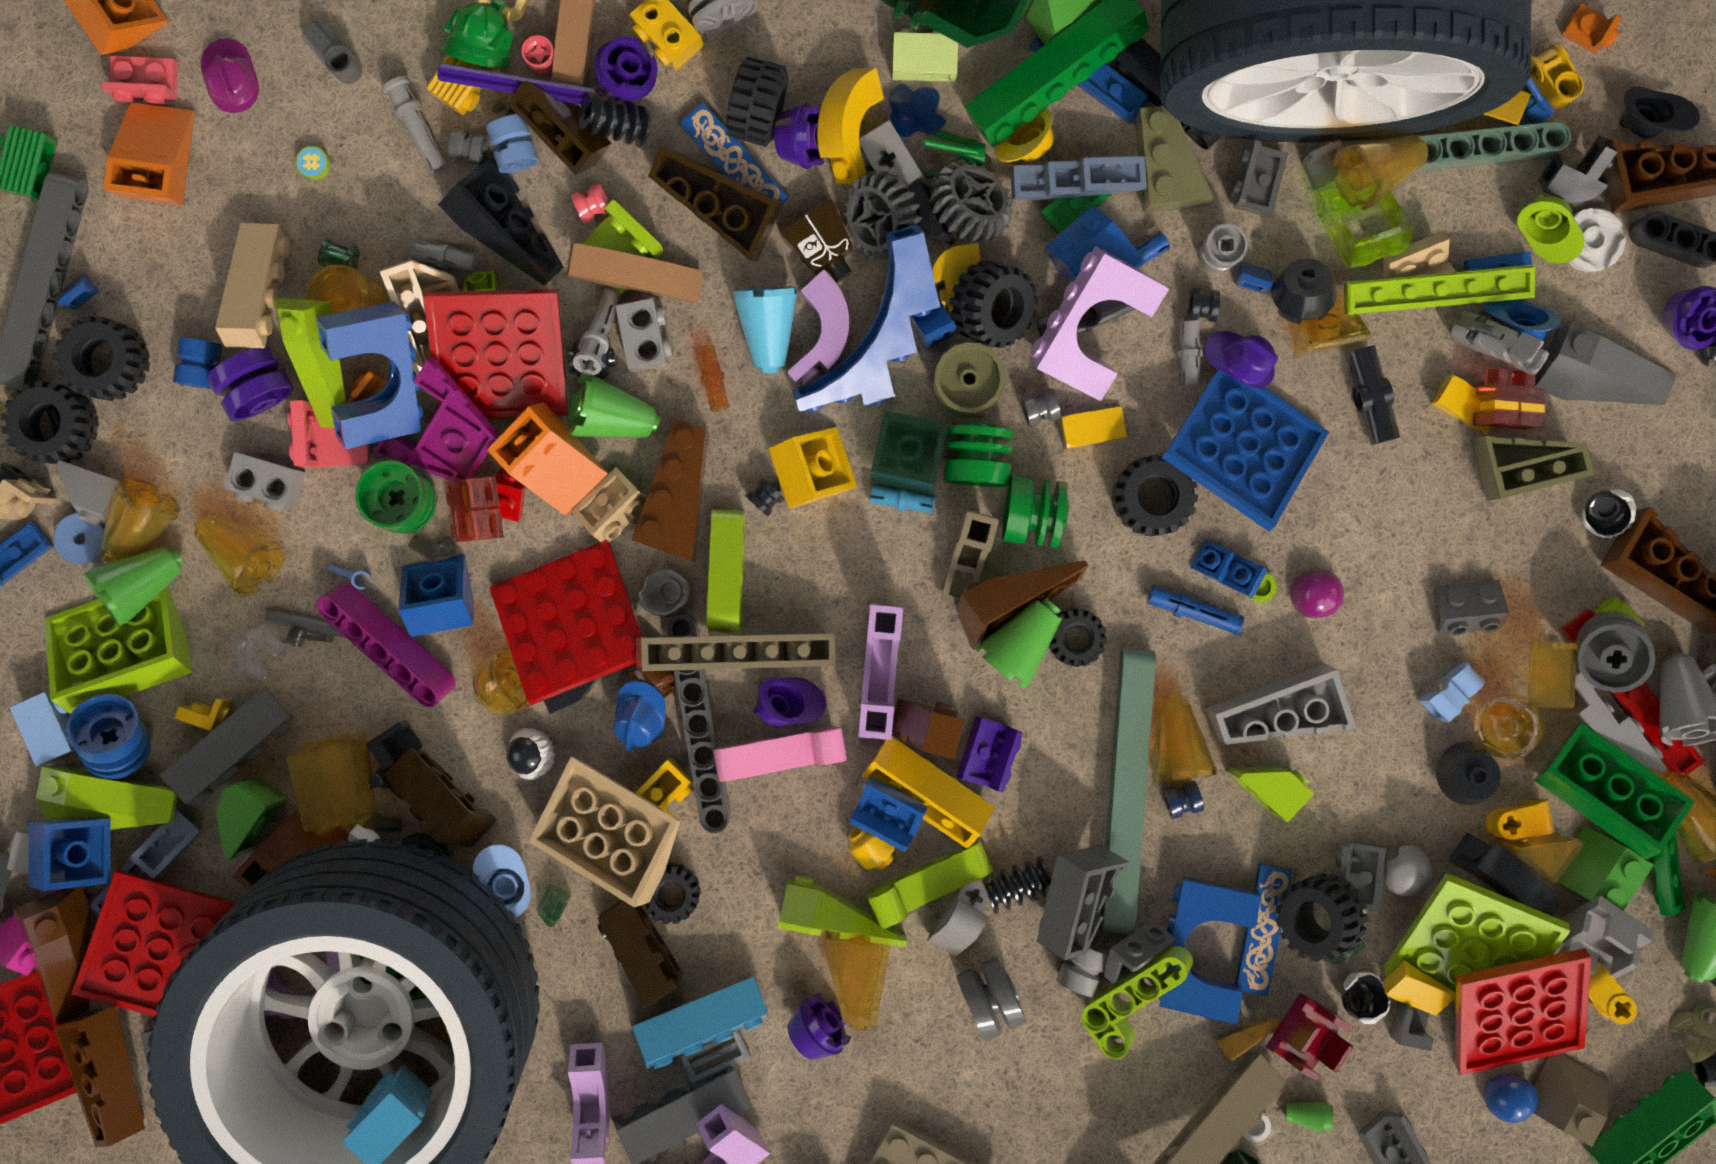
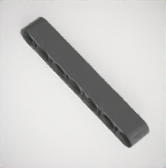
(41, 278)
(695, 739)

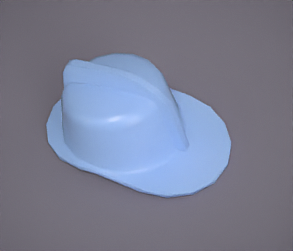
(506, 874)

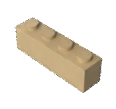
(252, 286)

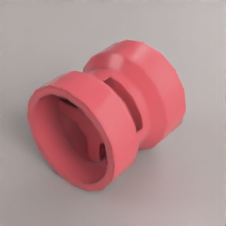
(538, 48)
(591, 202)

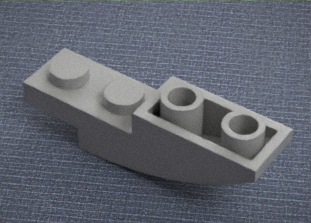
(1619, 730)

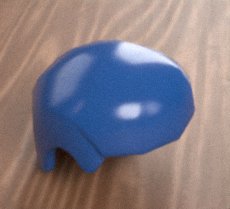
(1511, 1097)

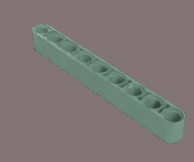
(1129, 784)

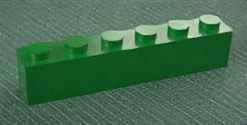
(1056, 68)

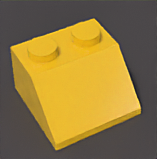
(812, 467)

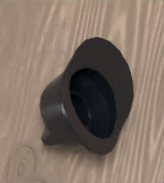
(1654, 111)

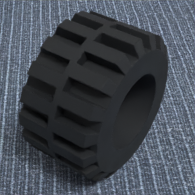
(756, 101)
(975, 298)
(76, 354)
(24, 420)
(1127, 497)
(1303, 930)

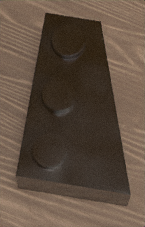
(640, 951)

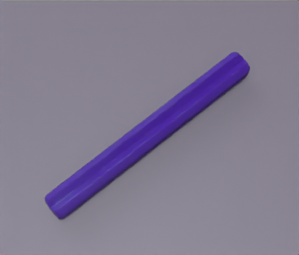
(509, 82)

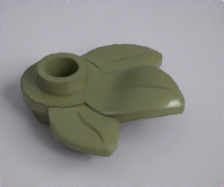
(1698, 1035)

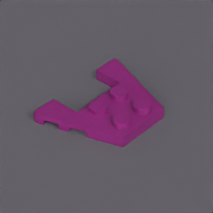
(455, 437)

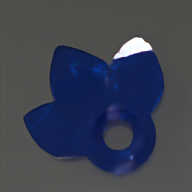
(917, 107)

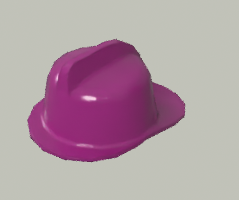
(229, 75)

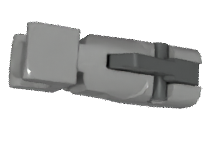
(1500, 342)

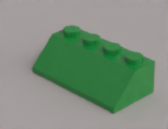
(1615, 791)
(1659, 1125)

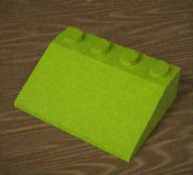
(98, 657)

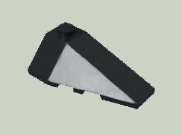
(490, 212)

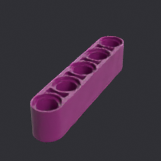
(386, 644)

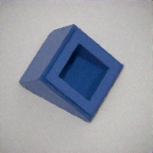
(1254, 278)
(77, 292)

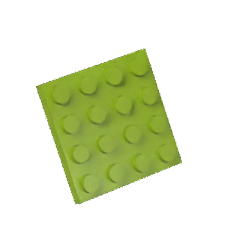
(1474, 930)

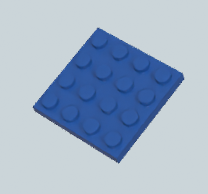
(1246, 447)

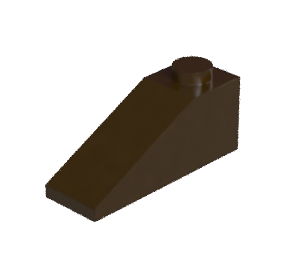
(558, 128)

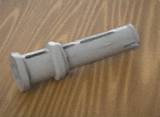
(409, 111)
(595, 341)

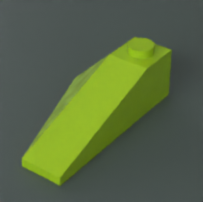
(317, 373)
(77, 793)
(813, 909)

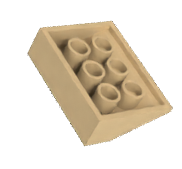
(606, 833)

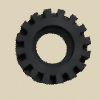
(1094, 646)
(690, 899)

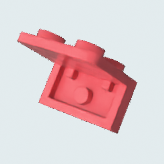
(316, 445)

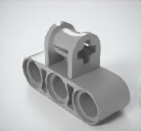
(961, 921)

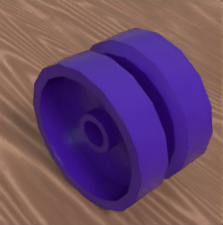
(250, 383)

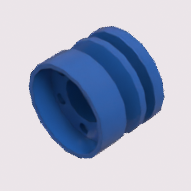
(109, 736)

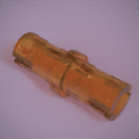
(712, 378)

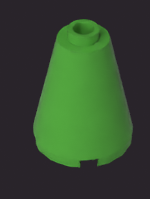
(609, 411)
(133, 581)
(1022, 641)
(1700, 939)

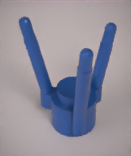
(1537, 108)

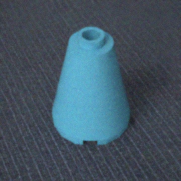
(766, 323)

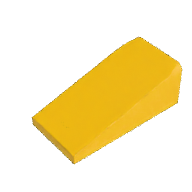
(1460, 401)
(1092, 427)
(1417, 989)

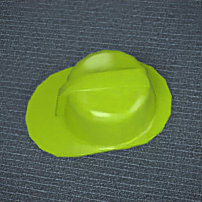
(1551, 229)

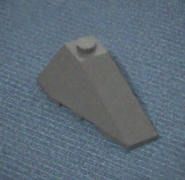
(1599, 370)

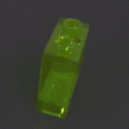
(1366, 250)

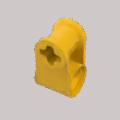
(1555, 73)
(1525, 820)
(1605, 992)

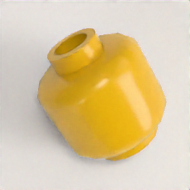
(869, 850)

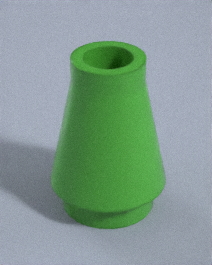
(1310, 1114)

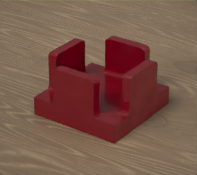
(1311, 1036)

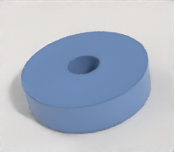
(67, 541)

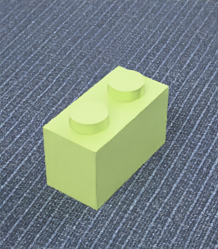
(924, 56)

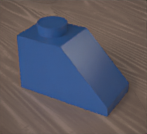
(933, 327)

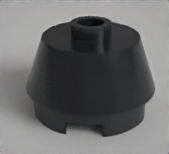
(1304, 291)
(1468, 773)

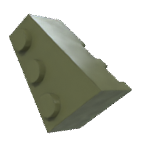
(1170, 163)
(1527, 465)

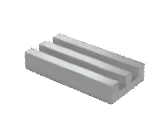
(739, 1043)

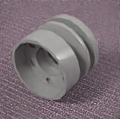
(717, 15)

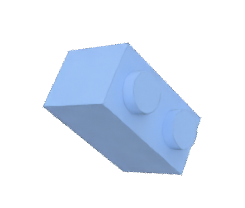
(43, 728)

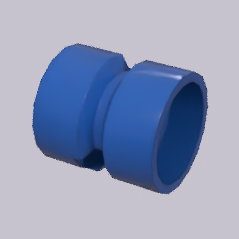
(197, 361)

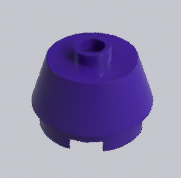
(625, 69)
(797, 136)
(1692, 317)
(817, 1028)

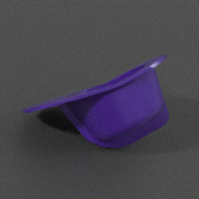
(1242, 358)
(789, 701)

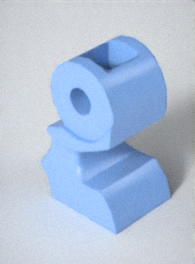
(1457, 689)

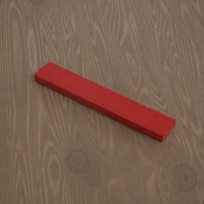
(1645, 708)

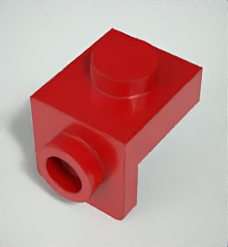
(511, 496)

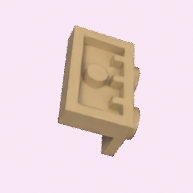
(1422, 257)
(20, 496)
(610, 506)

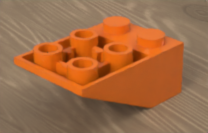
(150, 154)
(547, 458)

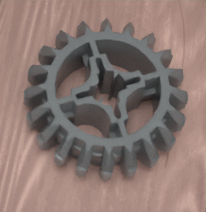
(874, 196)
(971, 201)

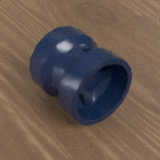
(1183, 799)

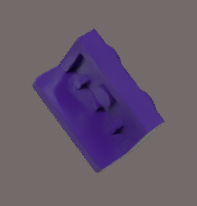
(990, 754)

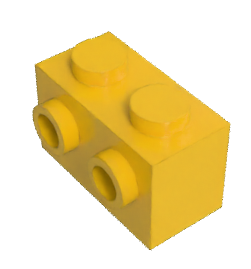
(667, 31)
(666, 784)

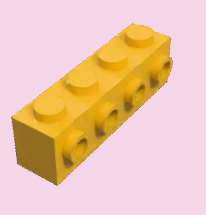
(950, 804)

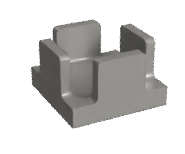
(1607, 935)

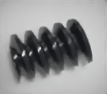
(615, 117)
(1018, 884)

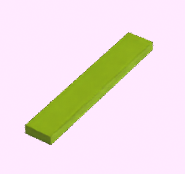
(1439, 289)

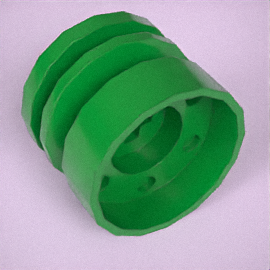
(979, 455)
(378, 494)
(1035, 511)

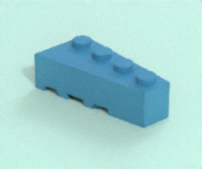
(699, 1022)
(387, 1116)

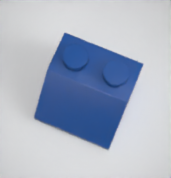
(1082, 236)
(436, 596)
(68, 853)

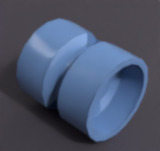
(511, 138)

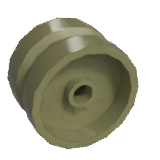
(987, 373)

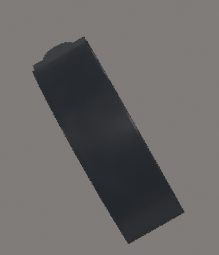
(1504, 873)

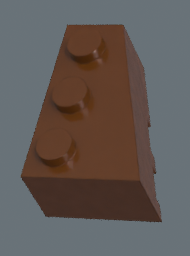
(928, 727)

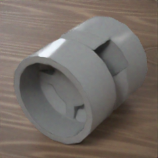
(1223, 248)
(1082, 971)

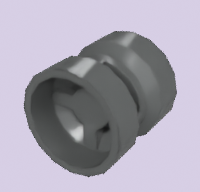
(468, 146)
(1041, 407)

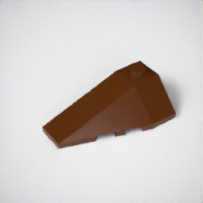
(998, 599)
(57, 939)

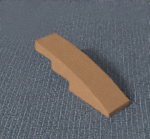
(573, 44)
(634, 272)

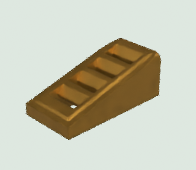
(1241, 1039)

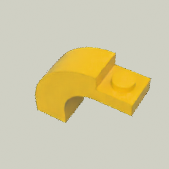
(841, 120)

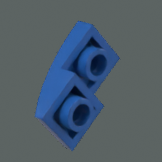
(1228, 569)

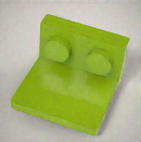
(624, 234)

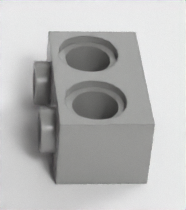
(636, 337)
(265, 477)

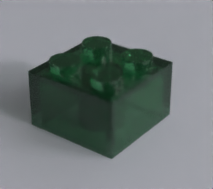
(908, 452)

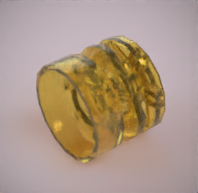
(343, 286)

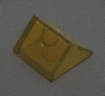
(1328, 334)
(1552, 674)
(1545, 854)

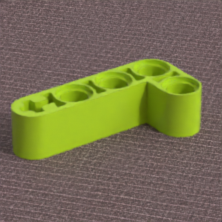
(726, 573)
(928, 882)
(1139, 993)

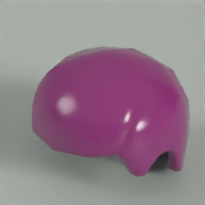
(1317, 594)

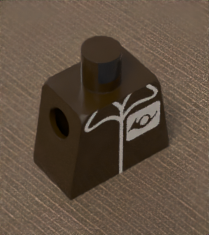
(821, 241)

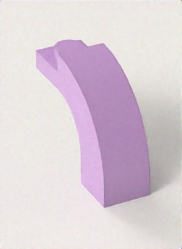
(831, 307)
(590, 1103)

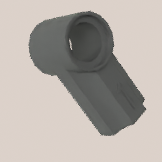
(332, 51)

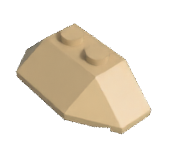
(406, 287)

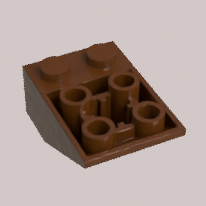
(281, 846)

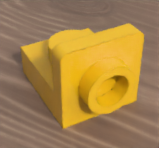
(200, 715)

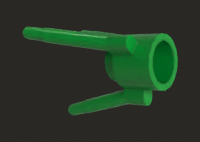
(967, 149)

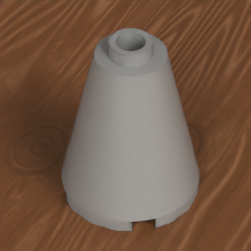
(1685, 702)

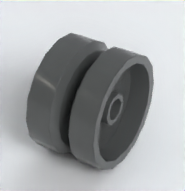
(1620, 670)
(992, 998)

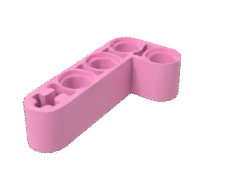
(780, 753)

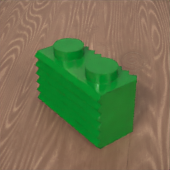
(25, 161)

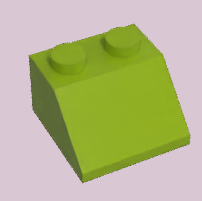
(1277, 789)

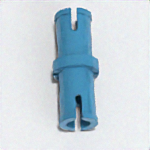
(902, 499)

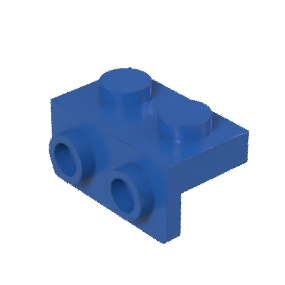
(888, 814)

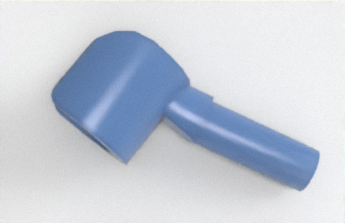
(348, 574)

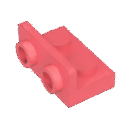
(142, 78)

